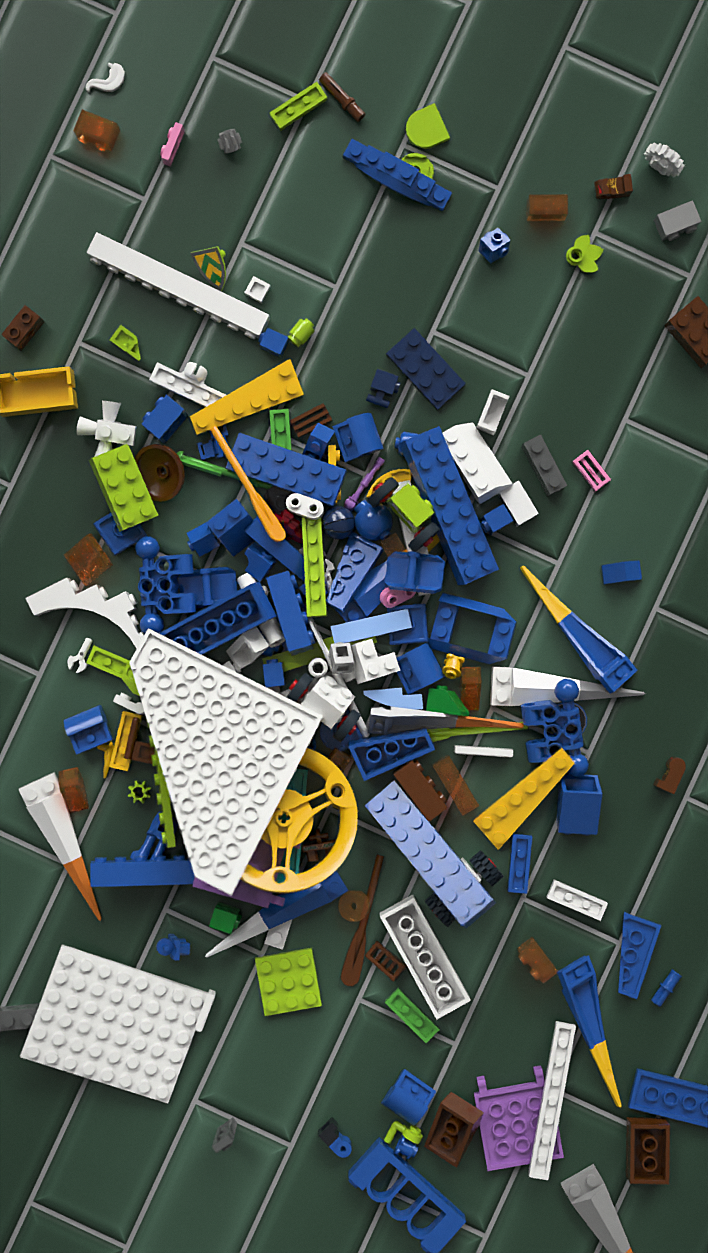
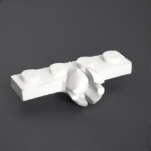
(186, 383)

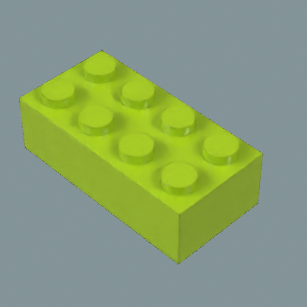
(123, 487)

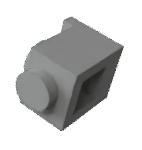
(341, 658)

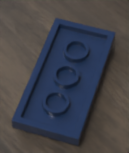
(425, 369)

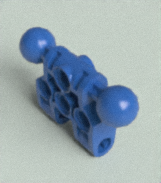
(157, 597)
(534, 714)

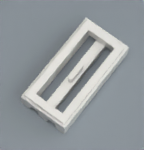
(205, 1010)

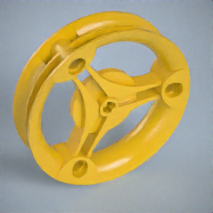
(299, 826)

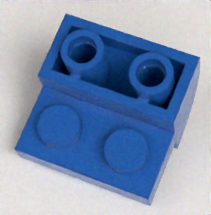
(358, 437)
(418, 668)
(88, 729)
(408, 1097)

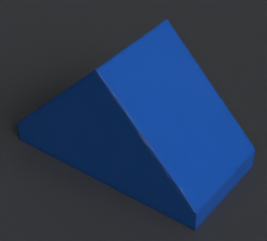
(621, 572)

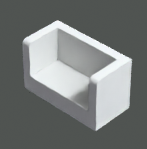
(492, 412)
(518, 503)
(247, 648)

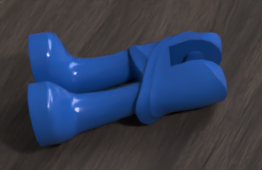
(153, 833)

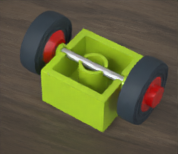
(409, 508)

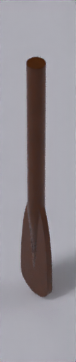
(355, 955)

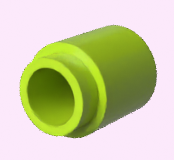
(301, 332)

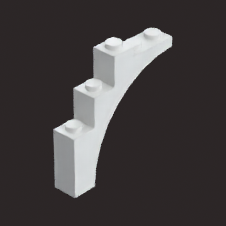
(65, 595)

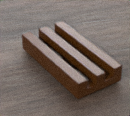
(325, 413)

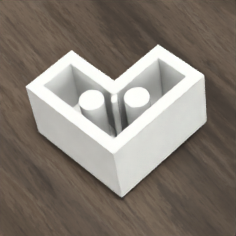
(369, 665)

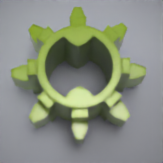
(145, 789)

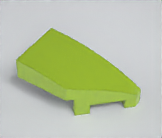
(126, 341)

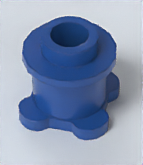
(406, 1147)

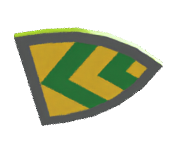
(211, 265)

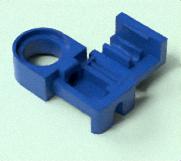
(212, 448)

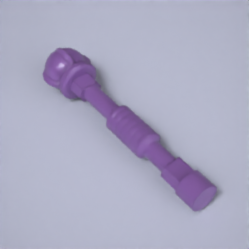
(351, 502)

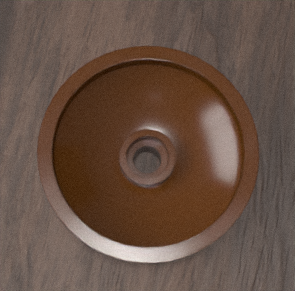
(151, 464)

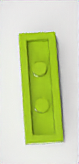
(298, 106)

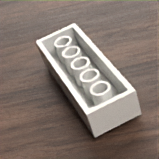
(424, 956)

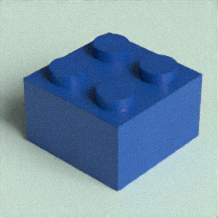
(164, 419)

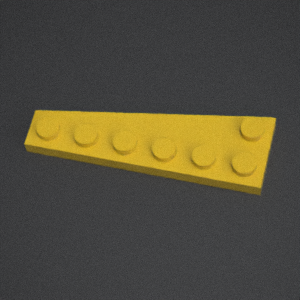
(258, 395)
(512, 809)

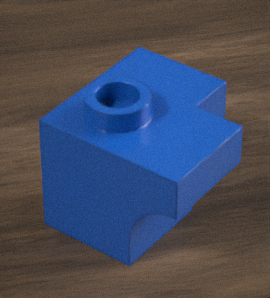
(259, 561)

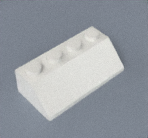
(476, 462)

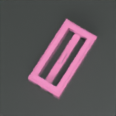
(581, 458)

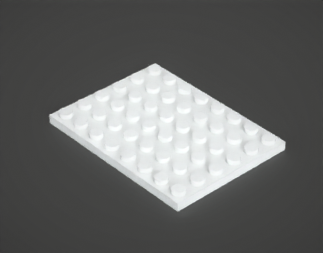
(114, 1024)

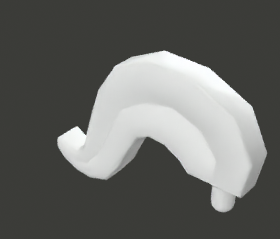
(111, 84)

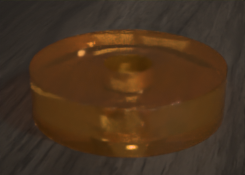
(346, 909)

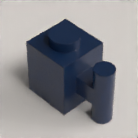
(384, 384)

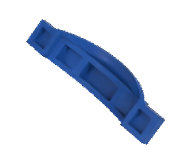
(397, 175)

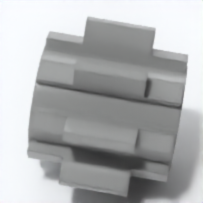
(229, 140)

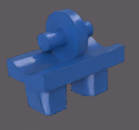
(173, 946)

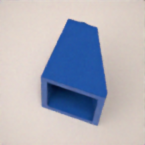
(230, 527)
(579, 804)

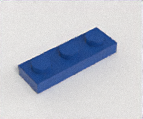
(519, 863)

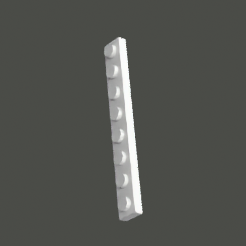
(551, 1100)

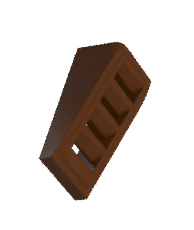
(396, 961)

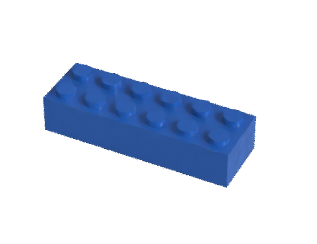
(223, 620)

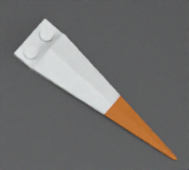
(54, 820)

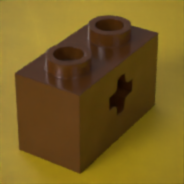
(23, 327)

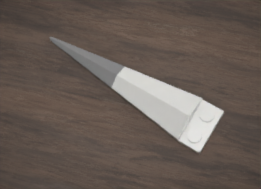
(521, 686)

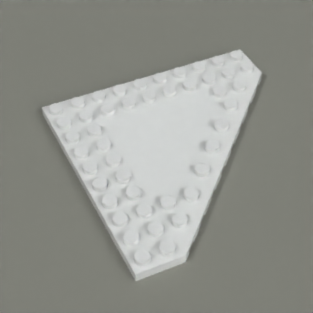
(221, 749)

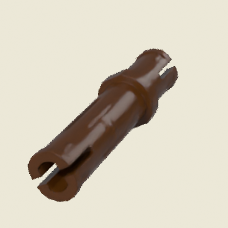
(347, 102)

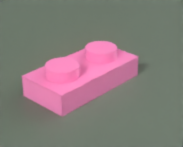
(174, 138)

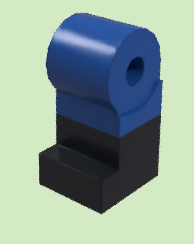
(334, 1139)

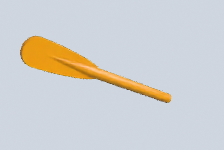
(263, 511)

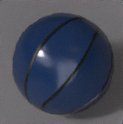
(338, 522)

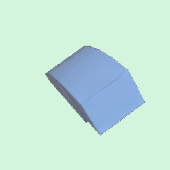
(394, 698)

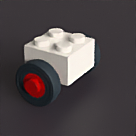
(328, 700)

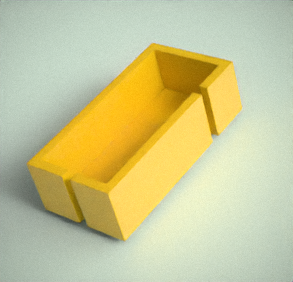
(37, 391)

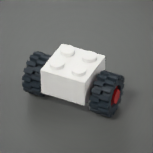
(484, 867)

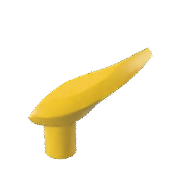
(108, 749)

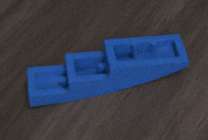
(281, 550)

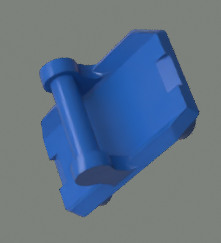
(414, 572)
(209, 585)

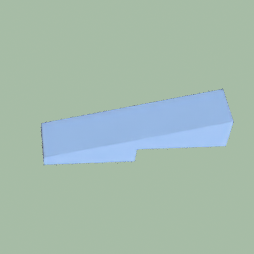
(371, 626)

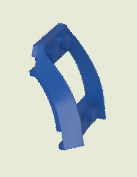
(445, 624)

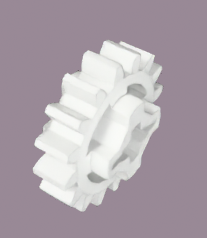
(664, 159)

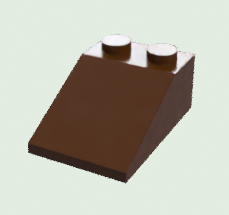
(453, 1128)

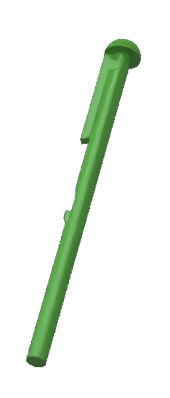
(215, 469)

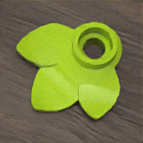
(586, 254)

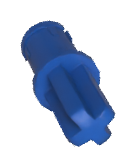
(666, 988)

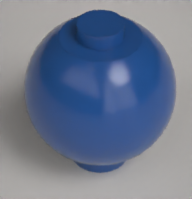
(373, 522)

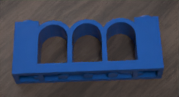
(443, 1227)

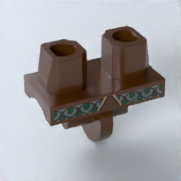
(311, 848)

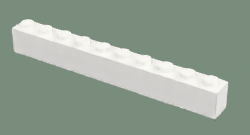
(177, 285)

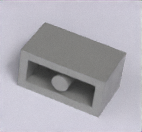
(677, 221)

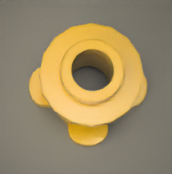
(452, 666)

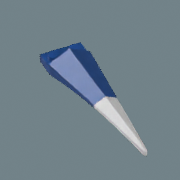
(294, 905)

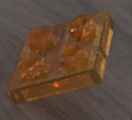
(88, 559)

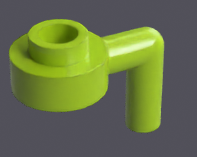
(411, 1133)

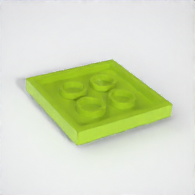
(288, 981)

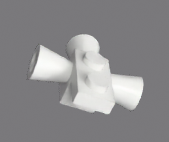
(107, 429)

